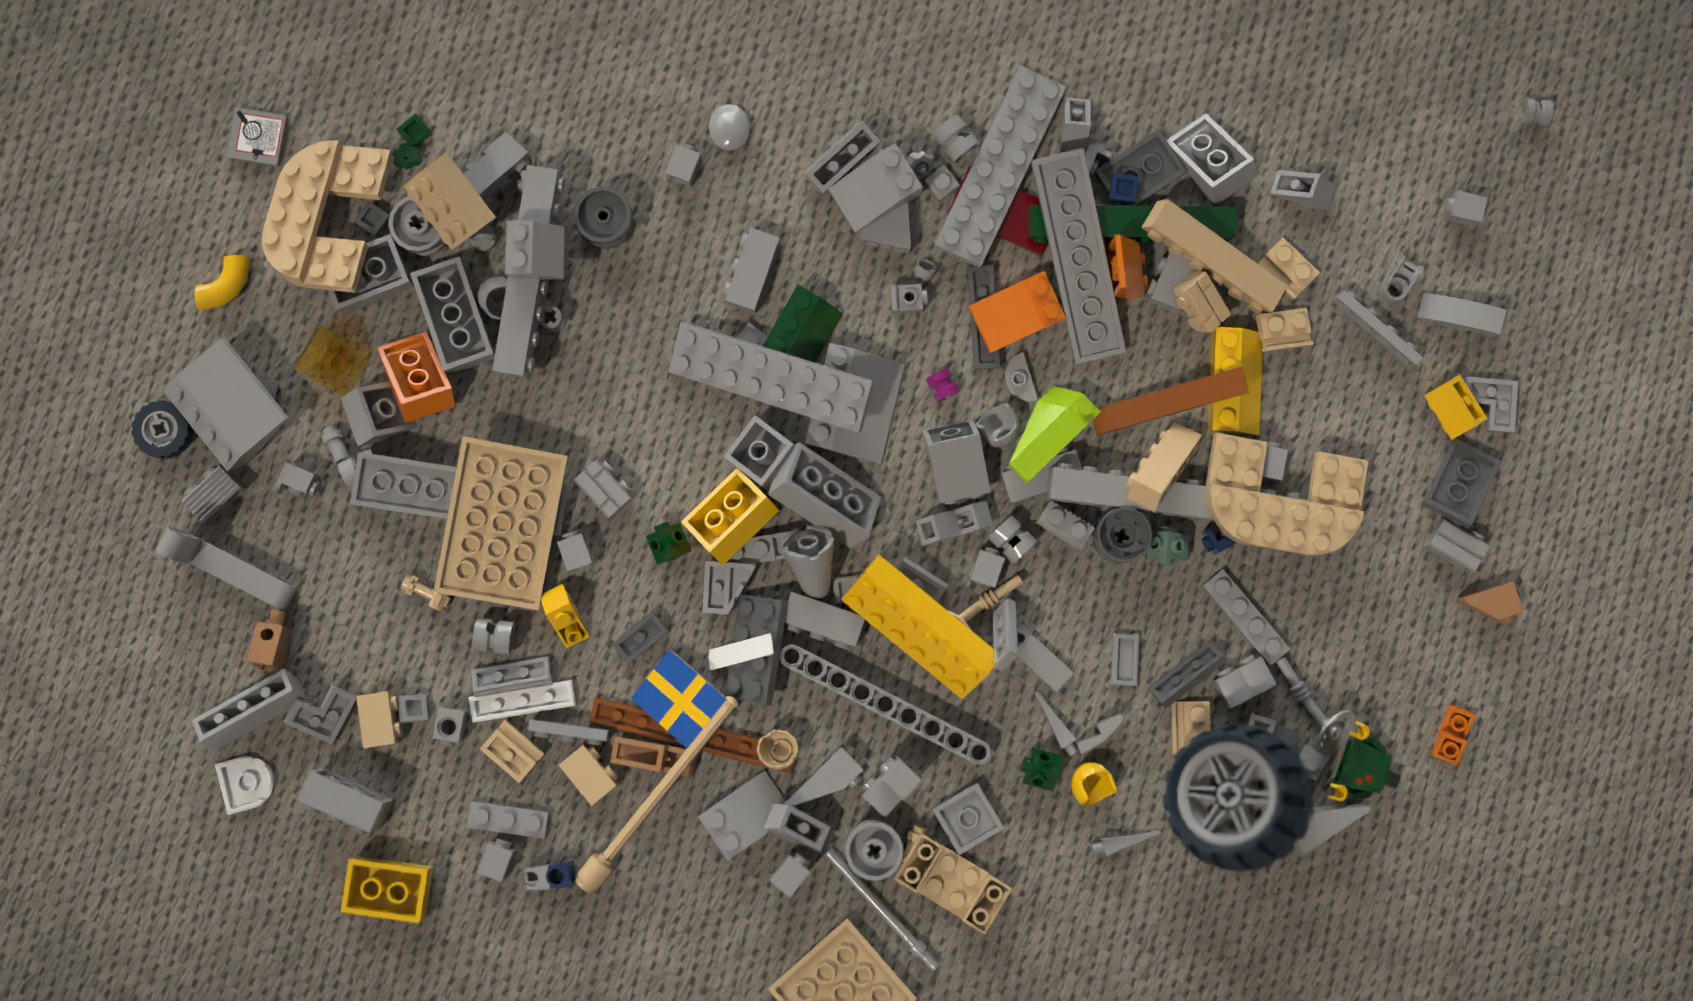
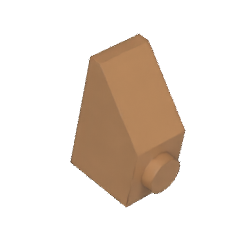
(1495, 602)

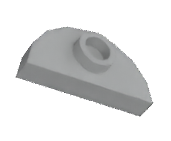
(1019, 380)

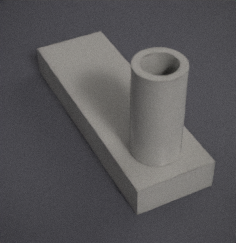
(1041, 659)

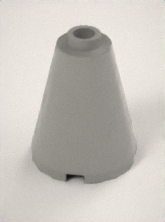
(811, 559)

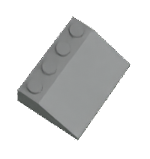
(226, 405)
(871, 442)

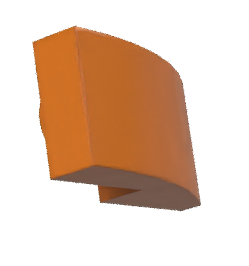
(1452, 734)

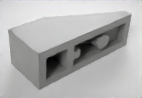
(832, 776)

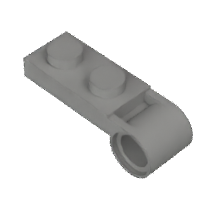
(761, 549)

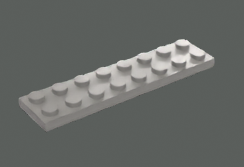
(1000, 167)
(1078, 255)
(771, 377)
(413, 487)

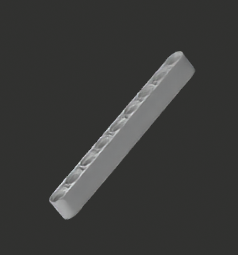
(894, 713)

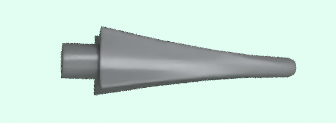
(1063, 735)
(1113, 844)

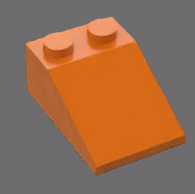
(1125, 268)
(1017, 312)
(416, 377)

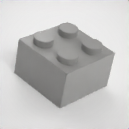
(759, 451)

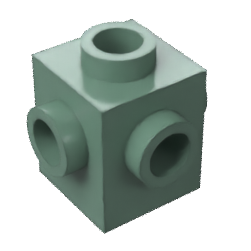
(1168, 546)

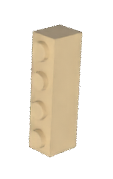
(1163, 466)

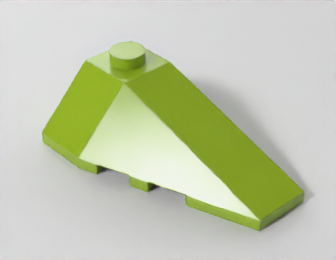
(1053, 424)

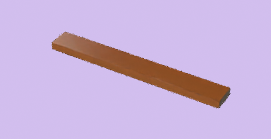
(639, 722)

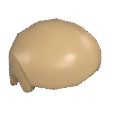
(778, 749)

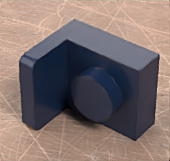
(1211, 544)

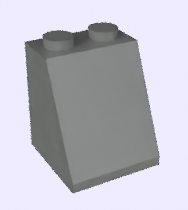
(956, 461)

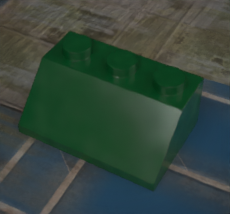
(803, 325)

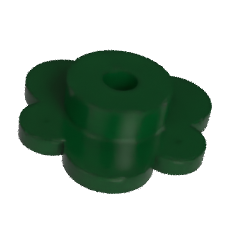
(409, 161)

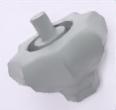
(921, 164)

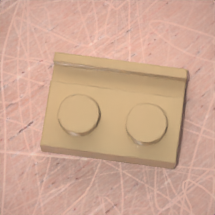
(1289, 267)
(1284, 329)
(1187, 721)
(512, 751)

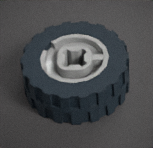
(161, 430)

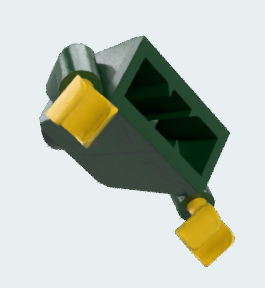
(1363, 767)

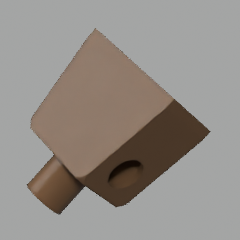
(266, 652)

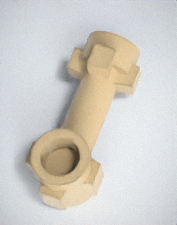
(437, 600)

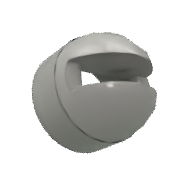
(924, 269)

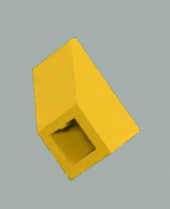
(564, 616)

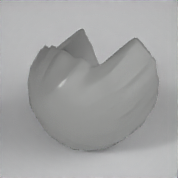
(492, 296)
(999, 426)

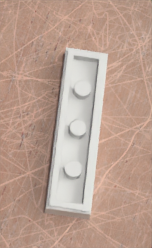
(522, 701)

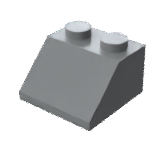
(535, 250)
(374, 414)

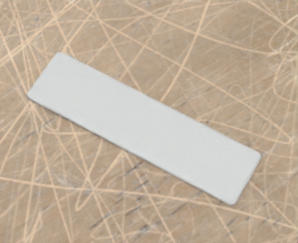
(740, 651)

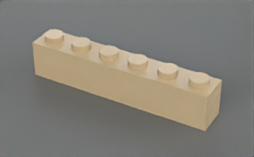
(1215, 256)

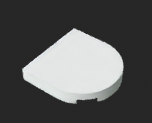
(245, 783)

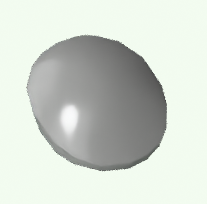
(729, 127)

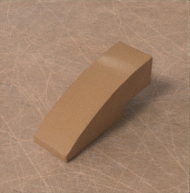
(648, 755)

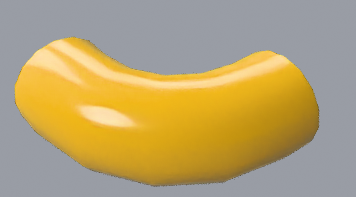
(227, 286)

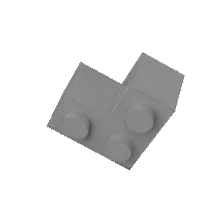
(890, 786)

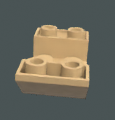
(953, 883)

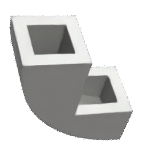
(954, 523)

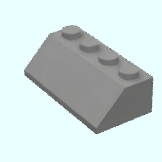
(825, 496)

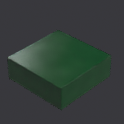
(414, 131)

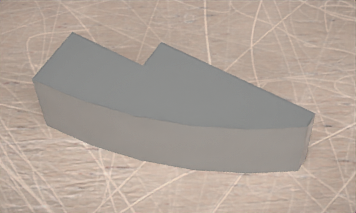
(1462, 314)

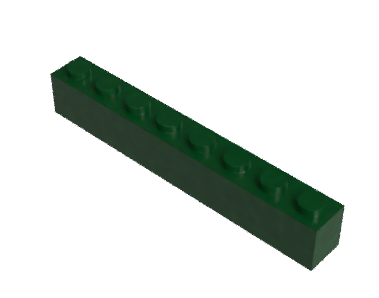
(1129, 220)

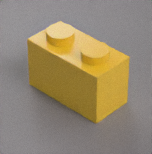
(1455, 407)

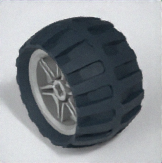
(1283, 801)

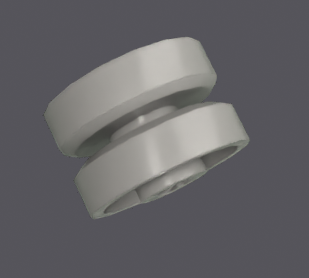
(404, 225)
(876, 865)

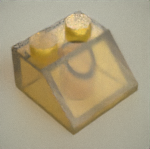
(332, 360)

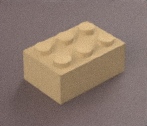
(449, 201)

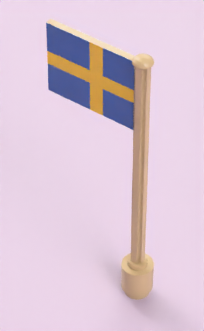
(688, 711)

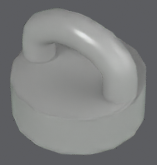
(484, 239)

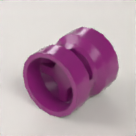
(942, 384)

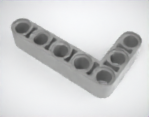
(185, 547)

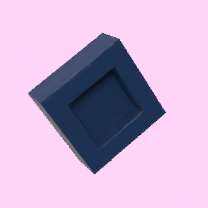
(1123, 188)

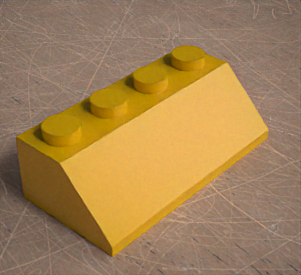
(1231, 350)

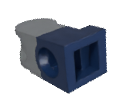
(550, 876)

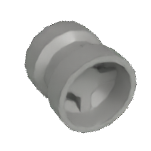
(1536, 112)

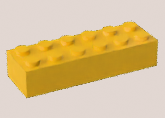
(920, 627)

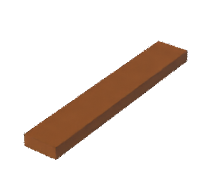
(1171, 401)

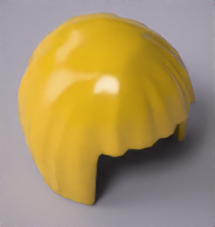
(1092, 784)

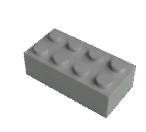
(453, 315)

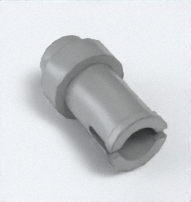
(333, 440)

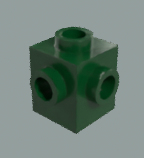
(668, 542)
(1041, 769)

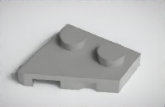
(724, 584)

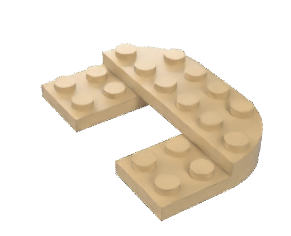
(298, 207)
(1279, 522)

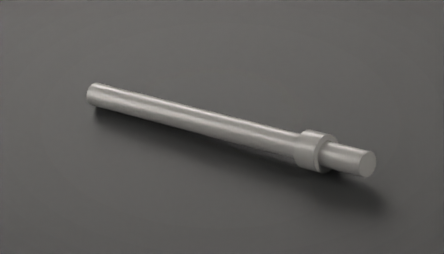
(916, 946)

